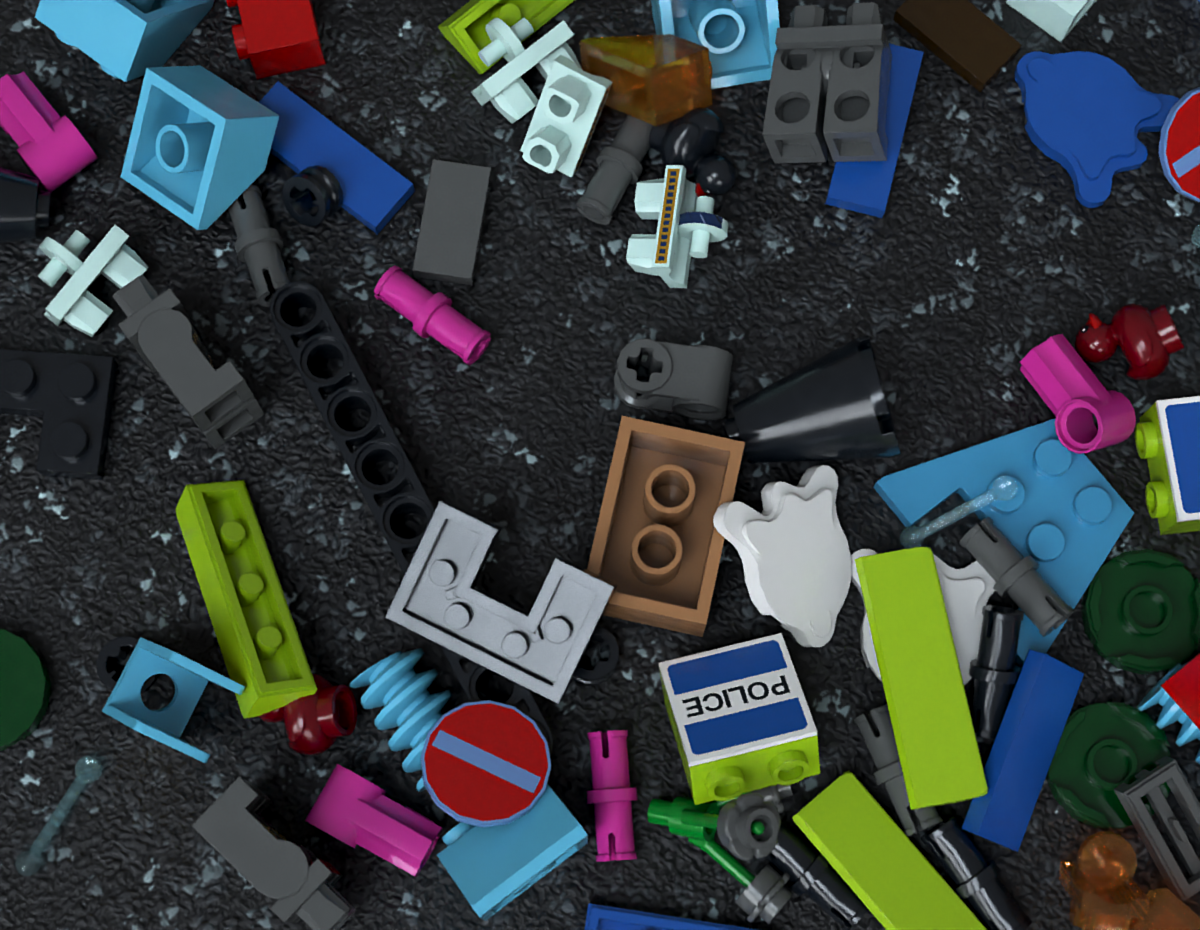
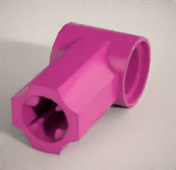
(45, 140)
(1076, 395)
(362, 816)

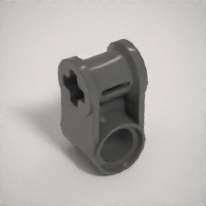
(681, 378)

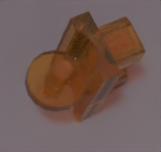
(1103, 884)

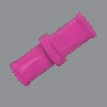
(432, 315)
(612, 795)

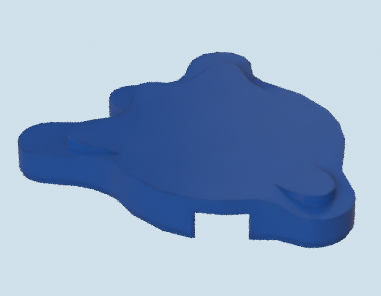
(1088, 117)

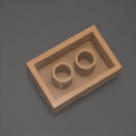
(659, 526)

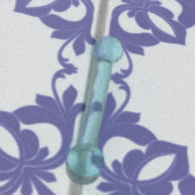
(1003, 488)
(87, 771)

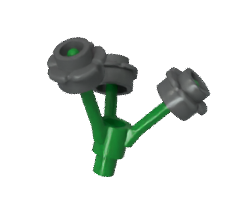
(746, 828)

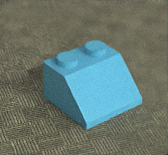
(734, 31)
(124, 33)
(196, 142)
(506, 860)

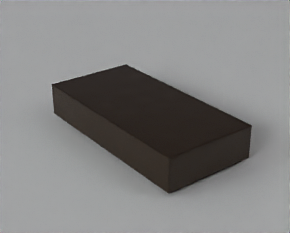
(959, 37)

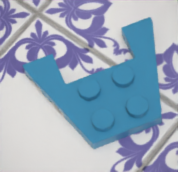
(1060, 515)

